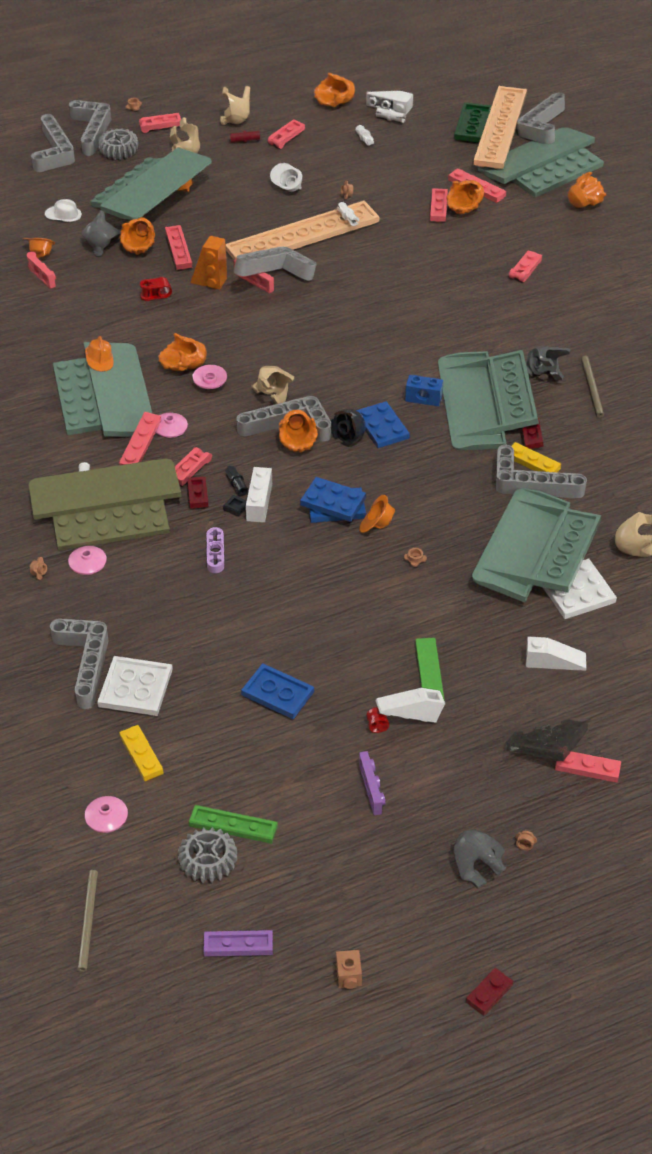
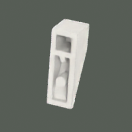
(553, 655)

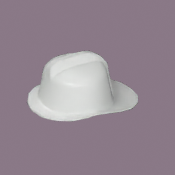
(286, 177)
(64, 210)

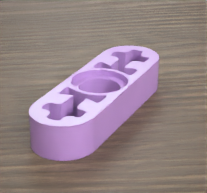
(215, 555)

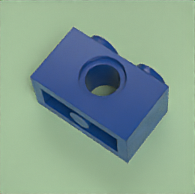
(424, 390)

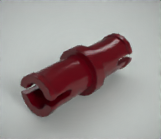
(245, 136)

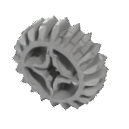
(118, 144)
(207, 862)

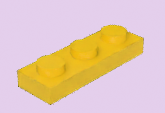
(534, 460)
(141, 753)

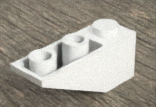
(396, 100)
(414, 704)

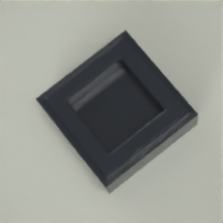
(235, 506)

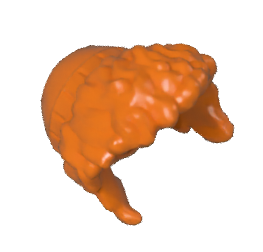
(334, 91)
(586, 191)
(465, 196)
(137, 235)
(183, 354)
(297, 431)

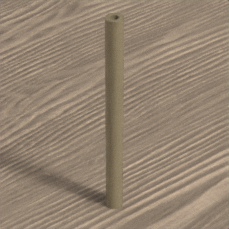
(592, 385)
(87, 921)

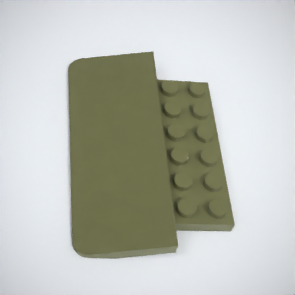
(106, 502)

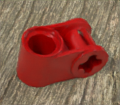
(156, 289)

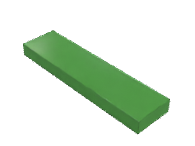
(429, 664)
(233, 824)

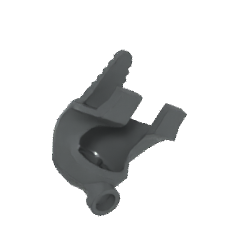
(100, 233)
(545, 359)
(477, 845)

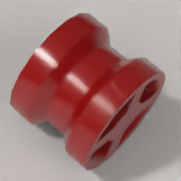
(377, 722)

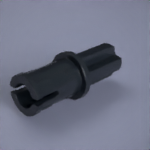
(236, 480)

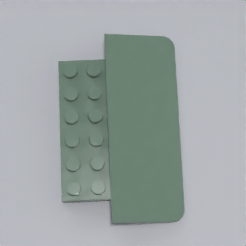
(545, 167)
(149, 184)
(486, 397)
(105, 399)
(536, 545)

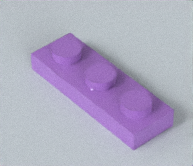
(371, 783)
(238, 943)

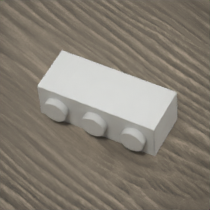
(259, 494)

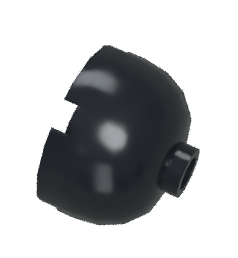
(348, 426)

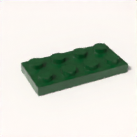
(472, 122)

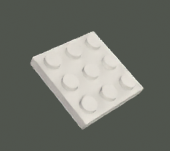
(586, 593)
(135, 685)

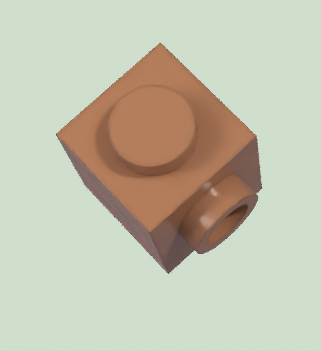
(348, 969)

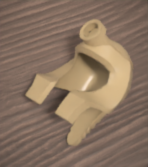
(238, 108)
(192, 144)
(273, 381)
(629, 540)

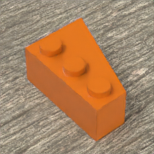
(211, 265)

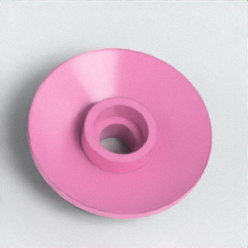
(209, 376)
(171, 425)
(87, 560)
(108, 820)

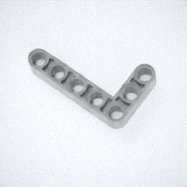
(99, 119)
(534, 123)
(61, 152)
(274, 259)
(269, 417)
(553, 483)
(94, 639)

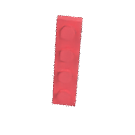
(490, 191)
(178, 247)
(141, 439)

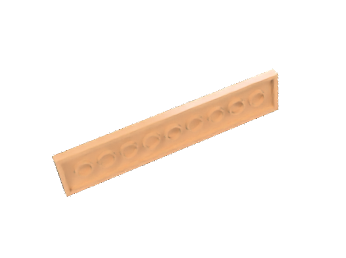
(500, 127)
(304, 231)

